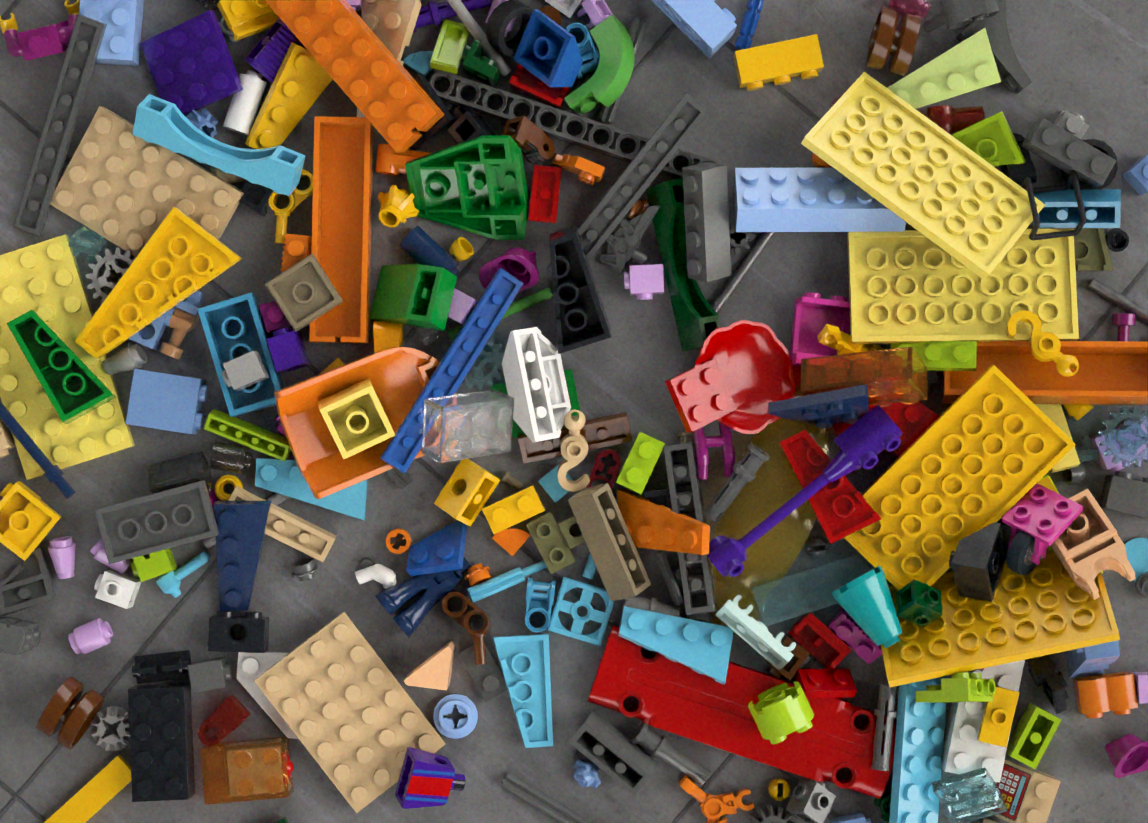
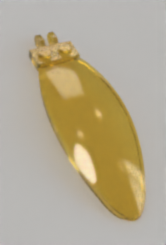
(773, 486)

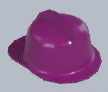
(516, 262)
(1128, 755)

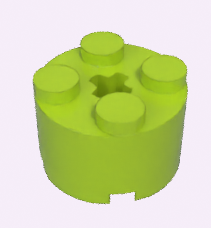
(782, 712)

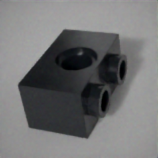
(222, 637)

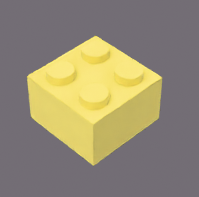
(356, 418)

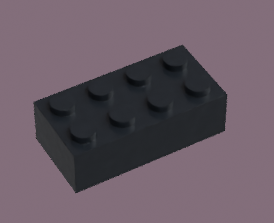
(161, 742)

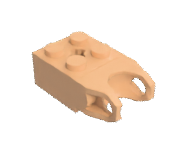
(1091, 546)

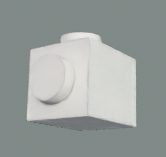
(117, 588)

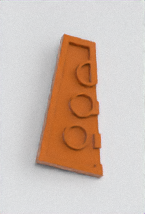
(660, 528)

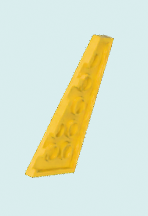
(165, 272)

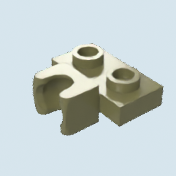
(554, 540)

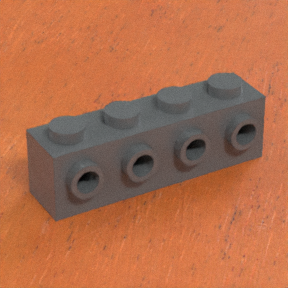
(707, 221)

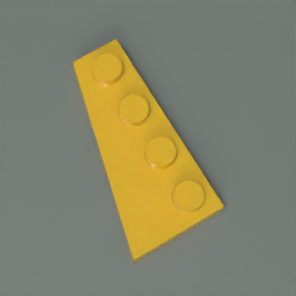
(289, 98)

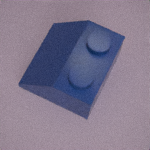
(549, 51)

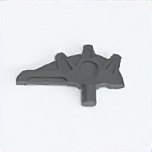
(626, 240)

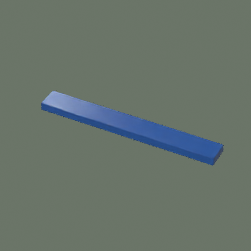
(453, 366)

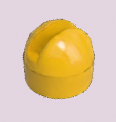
(461, 249)
(773, 789)

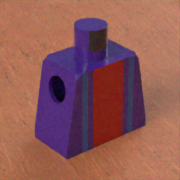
(426, 780)

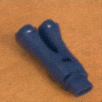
(436, 586)

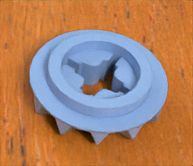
(465, 725)

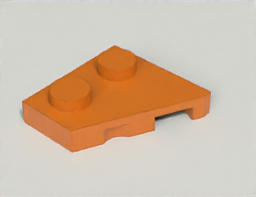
(587, 171)

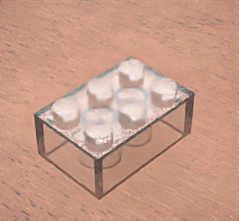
(467, 425)

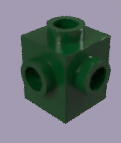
(919, 603)

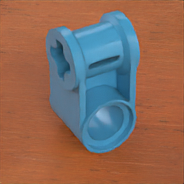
(587, 50)
(539, 602)

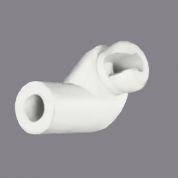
(378, 573)

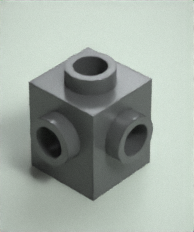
(811, 802)

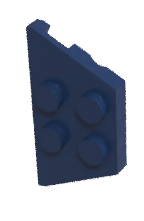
(824, 408)

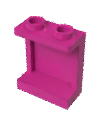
(810, 318)

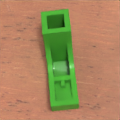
(613, 69)

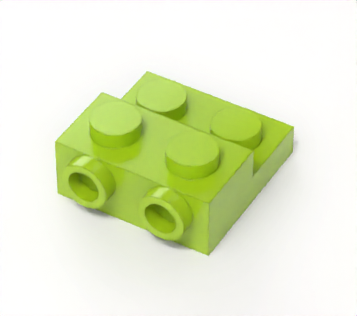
(959, 688)

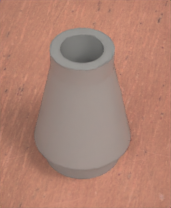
(126, 359)

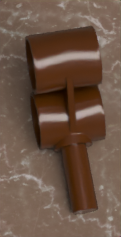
(464, 618)

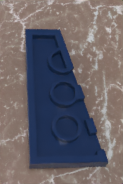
(239, 549)

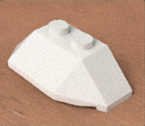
(536, 383)

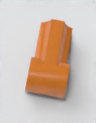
(392, 162)

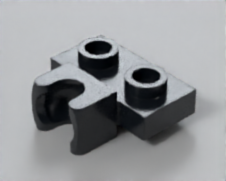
(1054, 684)

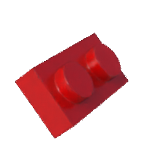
(545, 194)
(826, 683)

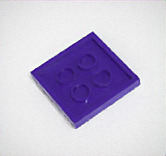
(192, 64)

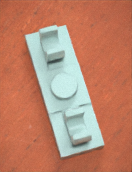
(755, 633)

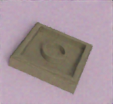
(304, 292)

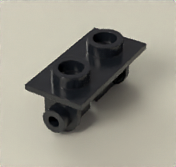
(161, 666)

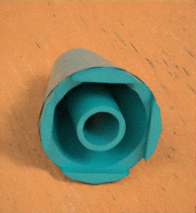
(871, 606)

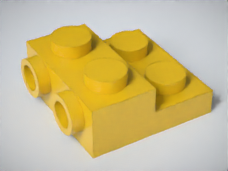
(24, 519)

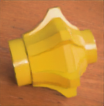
(396, 206)

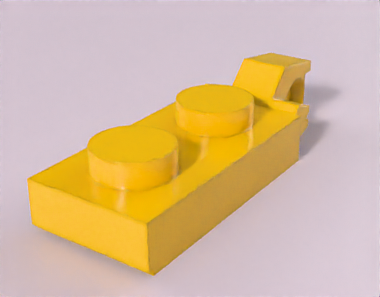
(840, 341)

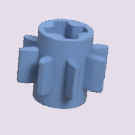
(203, 121)

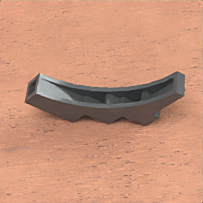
(1006, 61)

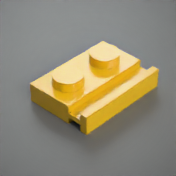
(247, 16)

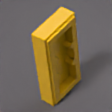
(998, 717)

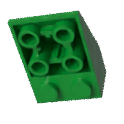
(414, 295)

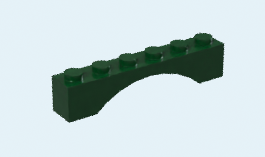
(691, 310)

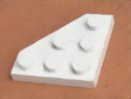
(248, 669)

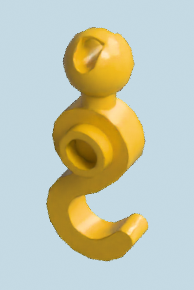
(1043, 345)

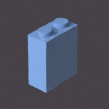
(166, 402)

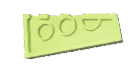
(953, 73)

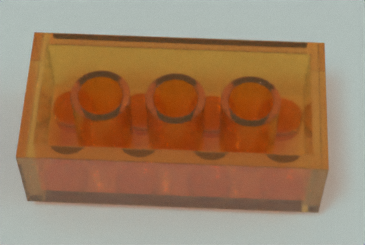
(889, 374)

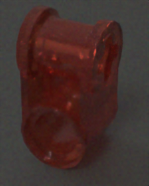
(225, 719)

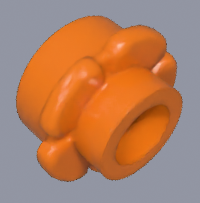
(477, 574)

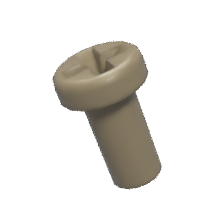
(511, 480)

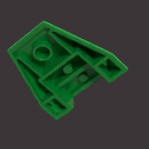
(473, 187)

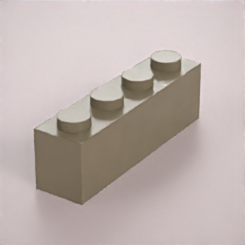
(609, 542)

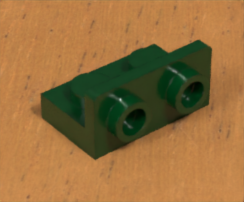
(482, 68)

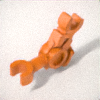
(716, 805)

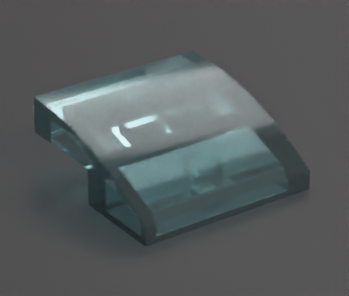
(969, 796)

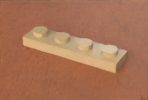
(292, 529)

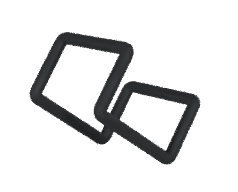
(1027, 185)

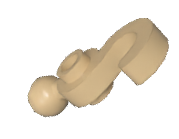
(574, 450)

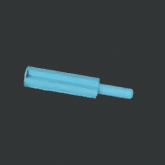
(503, 581)

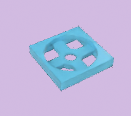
(571, 608)

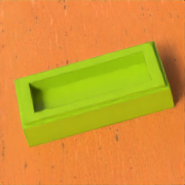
(449, 46)

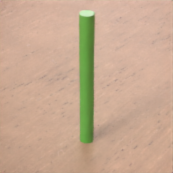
(515, 307)

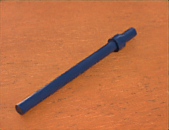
(52, 472)

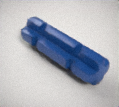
(749, 24)

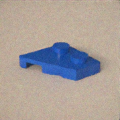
(439, 551)

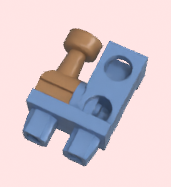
(181, 318)

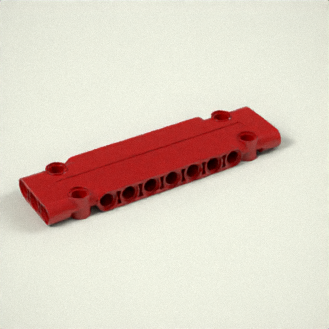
(719, 715)

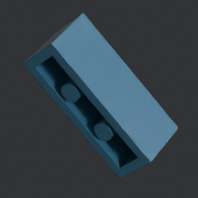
(1061, 208)

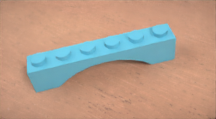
(166, 126)

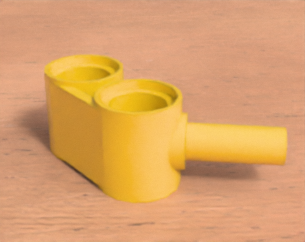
(282, 215)

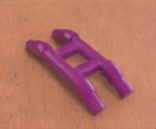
(701, 453)

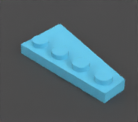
(287, 480)
(690, 642)
(528, 682)

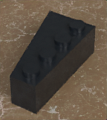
(577, 301)

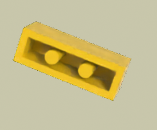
(778, 62)

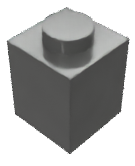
(210, 674)

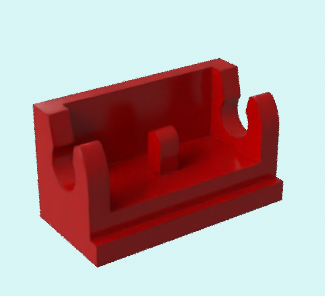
(530, 85)
(819, 640)

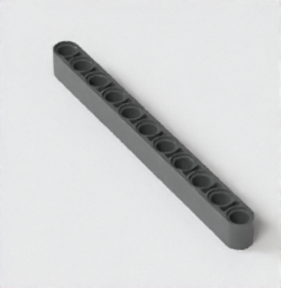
(563, 120)

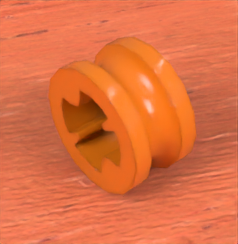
(402, 548)

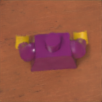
(40, 40)

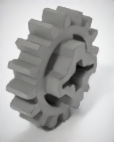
(112, 266)

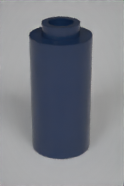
(427, 251)

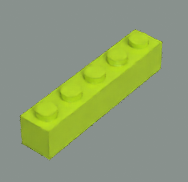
(248, 434)

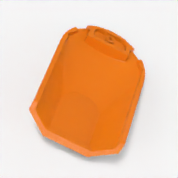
(397, 379)

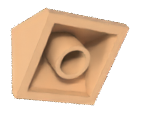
(435, 671)

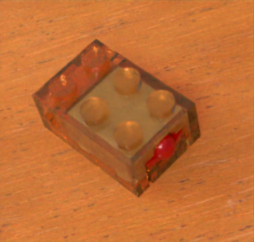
(247, 770)

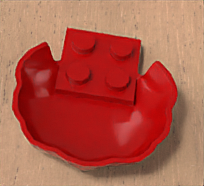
(734, 379)

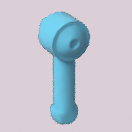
(170, 581)

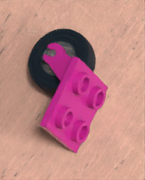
(1035, 525)

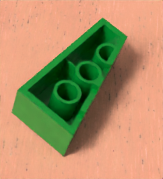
(63, 375)

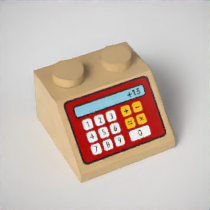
(1026, 793)

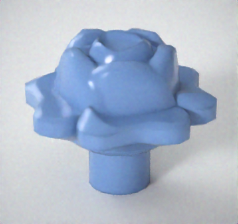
(586, 774)

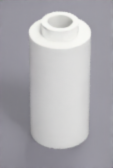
(245, 103)

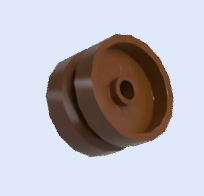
(893, 41)
(70, 712)

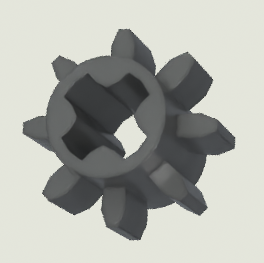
(742, 243)

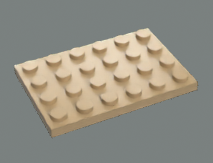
(131, 185)
(348, 710)

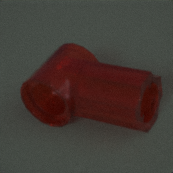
(955, 119)

